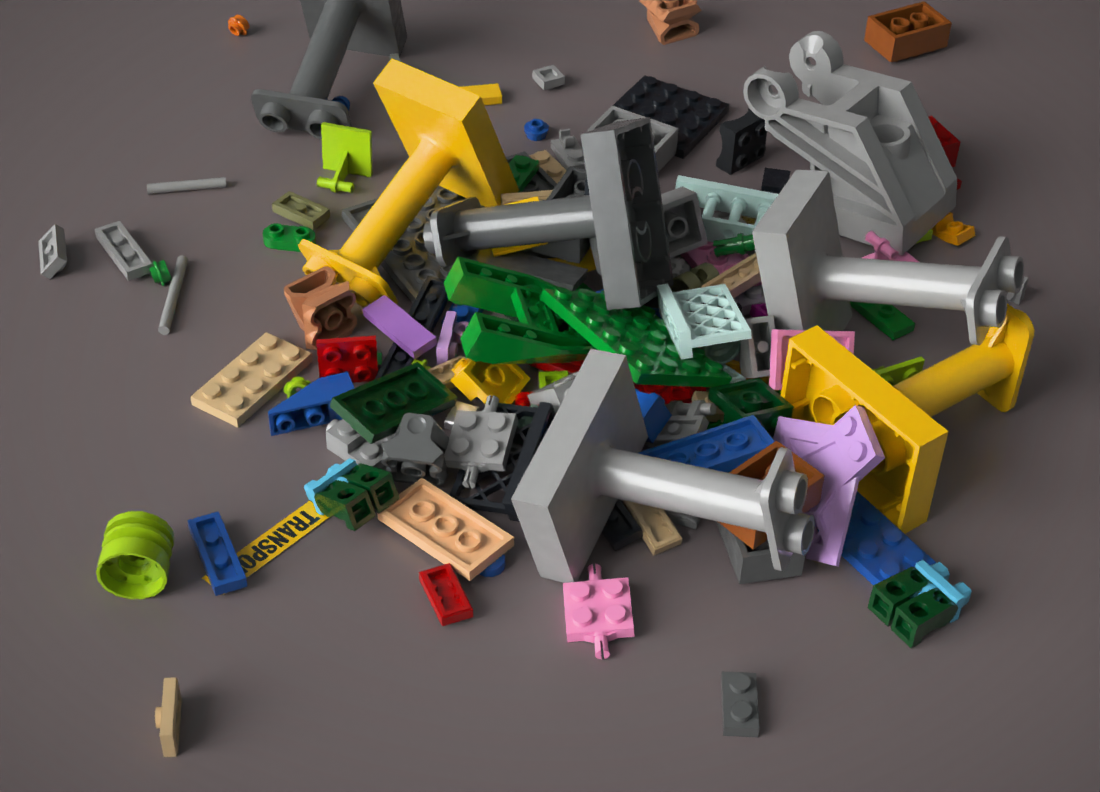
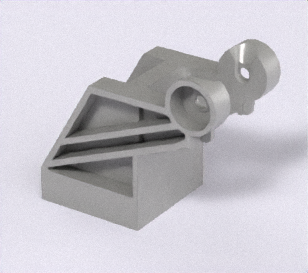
(867, 134)

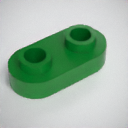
(286, 237)

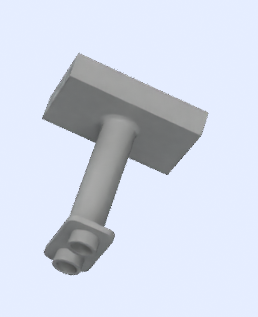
(812, 283)
(594, 460)

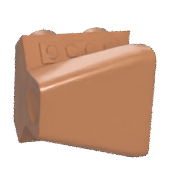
(672, 19)
(322, 306)

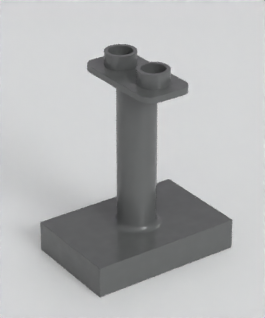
(332, 29)
(620, 211)

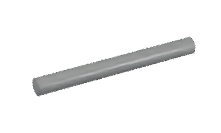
(173, 295)

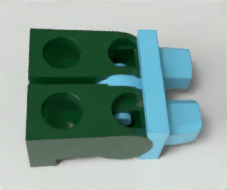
(352, 492)
(918, 601)

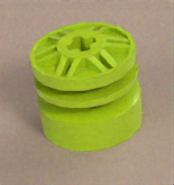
(135, 555)

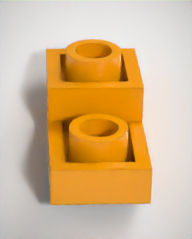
(953, 231)

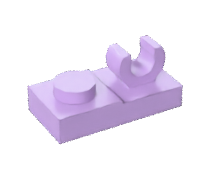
(450, 332)

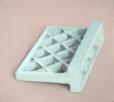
(682, 324)

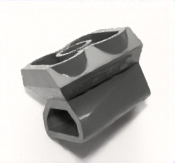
(417, 451)

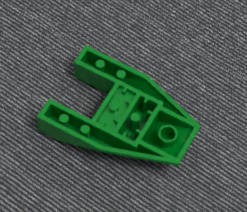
(538, 335)

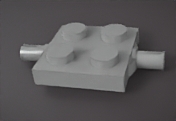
(480, 441)

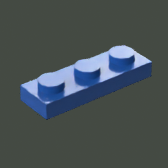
(217, 553)

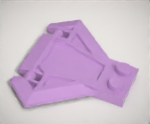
(845, 457)

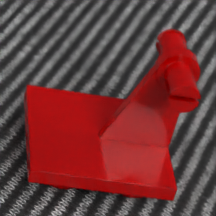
(348, 355)

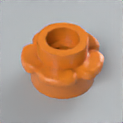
(238, 25)

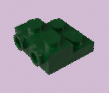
(748, 399)

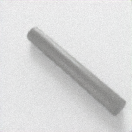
(186, 185)

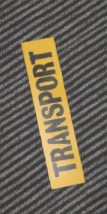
(278, 538)

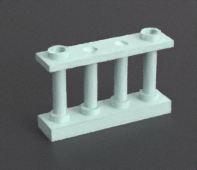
(727, 199)

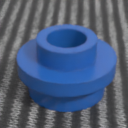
(536, 129)

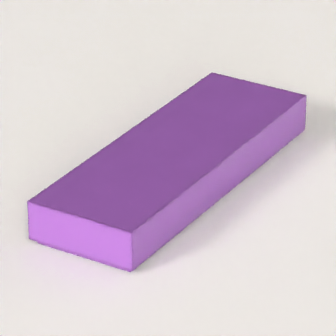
(399, 326)

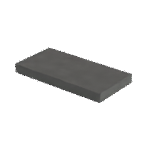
(548, 270)

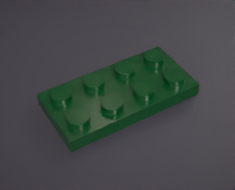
(380, 404)

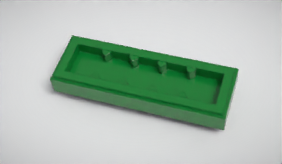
(886, 318)

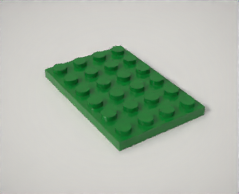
(637, 335)

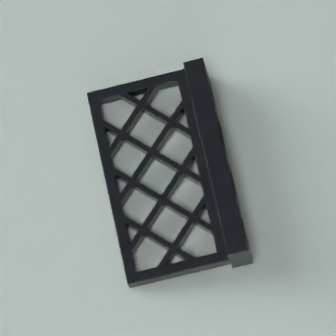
(534, 432)

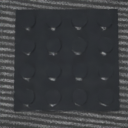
(681, 108)

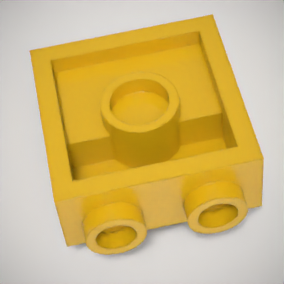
(487, 379)

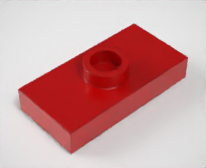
(446, 594)

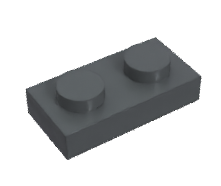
(739, 704)

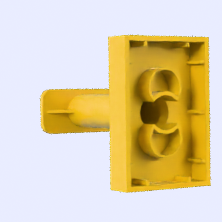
(447, 147)
(828, 380)

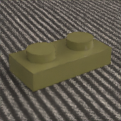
(301, 210)

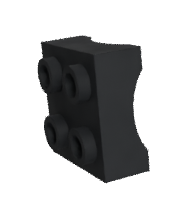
(741, 142)

